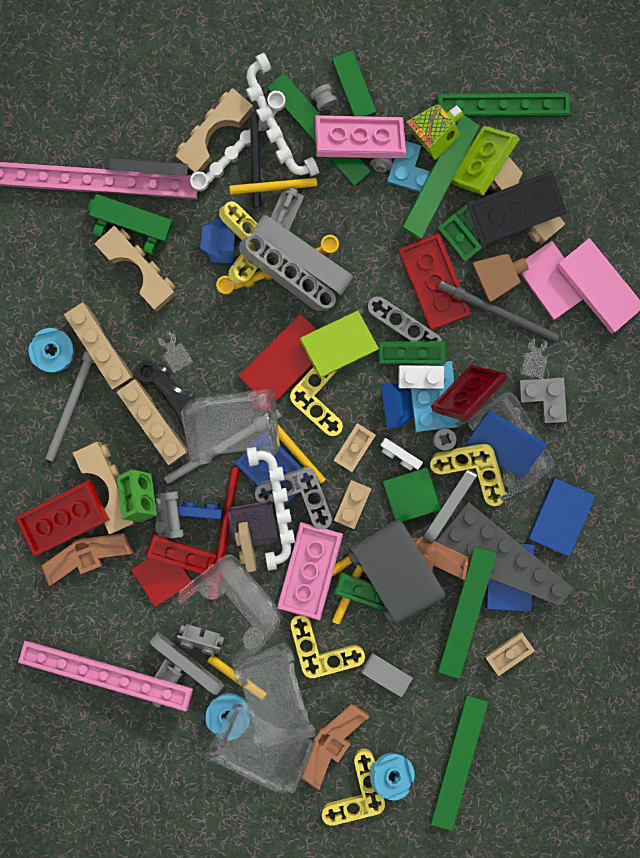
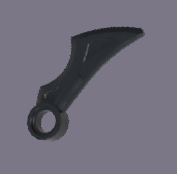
(162, 382)

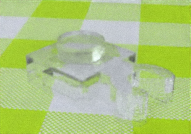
(176, 356)
(533, 363)

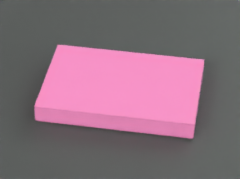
(548, 282)

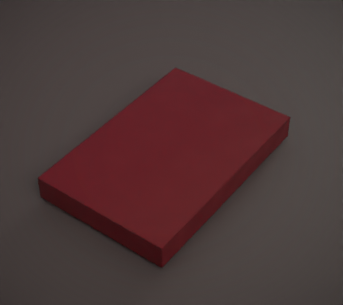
(468, 392)

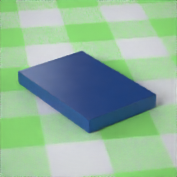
(512, 446)
(260, 472)
(561, 517)
(506, 597)

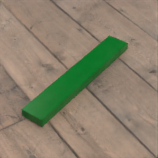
(508, 104)
(304, 114)
(439, 180)
(467, 612)
(459, 762)

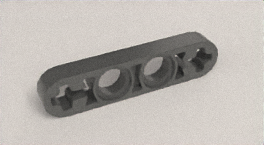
(147, 166)

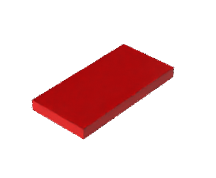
(425, 266)
(281, 361)
(62, 518)

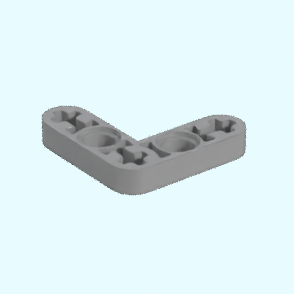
(299, 486)

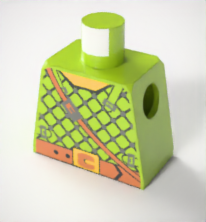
(436, 128)

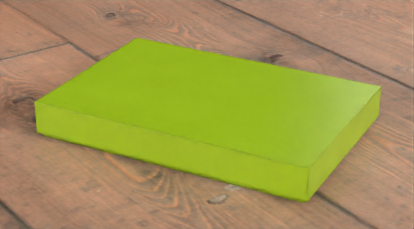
(484, 159)
(338, 344)

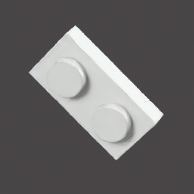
(421, 377)
(408, 460)

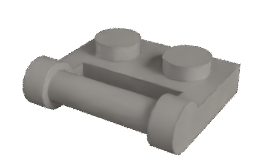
(167, 517)

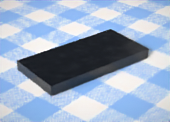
(517, 208)

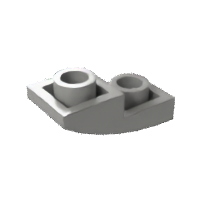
(386, 675)

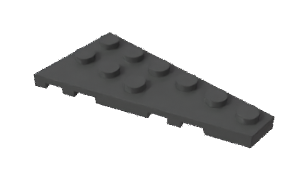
(513, 562)

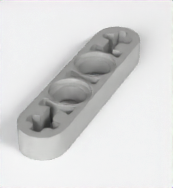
(407, 321)
(450, 505)
(186, 663)

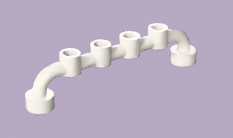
(265, 114)
(200, 180)
(280, 497)

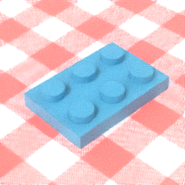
(422, 400)

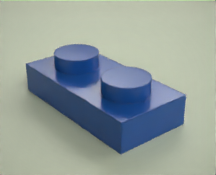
(208, 511)

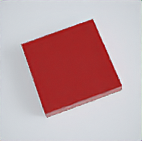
(160, 579)

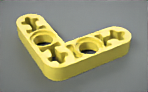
(237, 228)
(310, 392)
(479, 463)
(321, 659)
(362, 800)

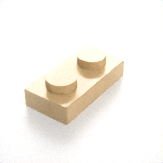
(354, 447)
(352, 504)
(244, 540)
(509, 653)

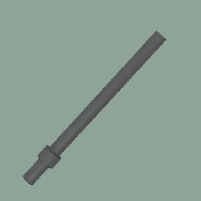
(459, 294)

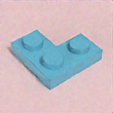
(404, 171)

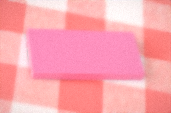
(360, 137)
(600, 285)
(310, 571)

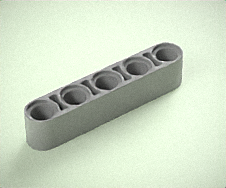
(304, 255)
(276, 271)

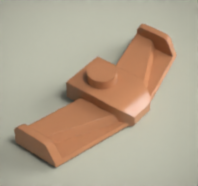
(85, 555)
(443, 557)
(331, 743)

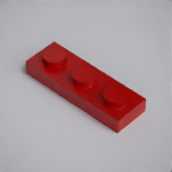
(179, 554)

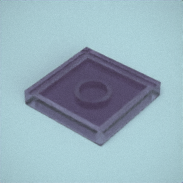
(259, 519)

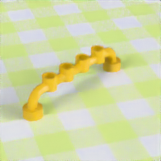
(225, 286)

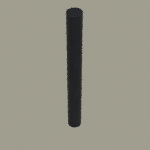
(255, 158)

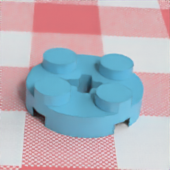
(41, 343)
(219, 706)
(380, 776)

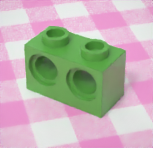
(136, 496)

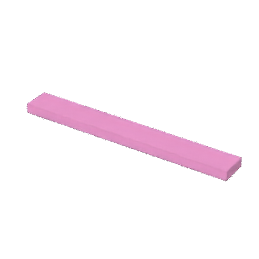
(106, 675)

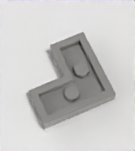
(551, 394)

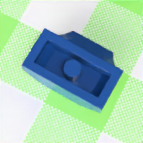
(218, 242)
(396, 405)

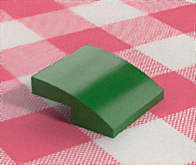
(462, 233)
(412, 494)

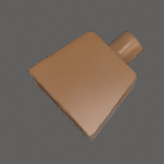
(499, 275)

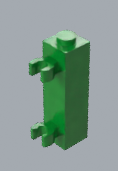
(131, 219)

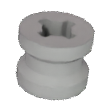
(323, 97)
(440, 438)

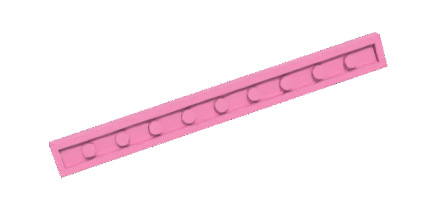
(96, 180)

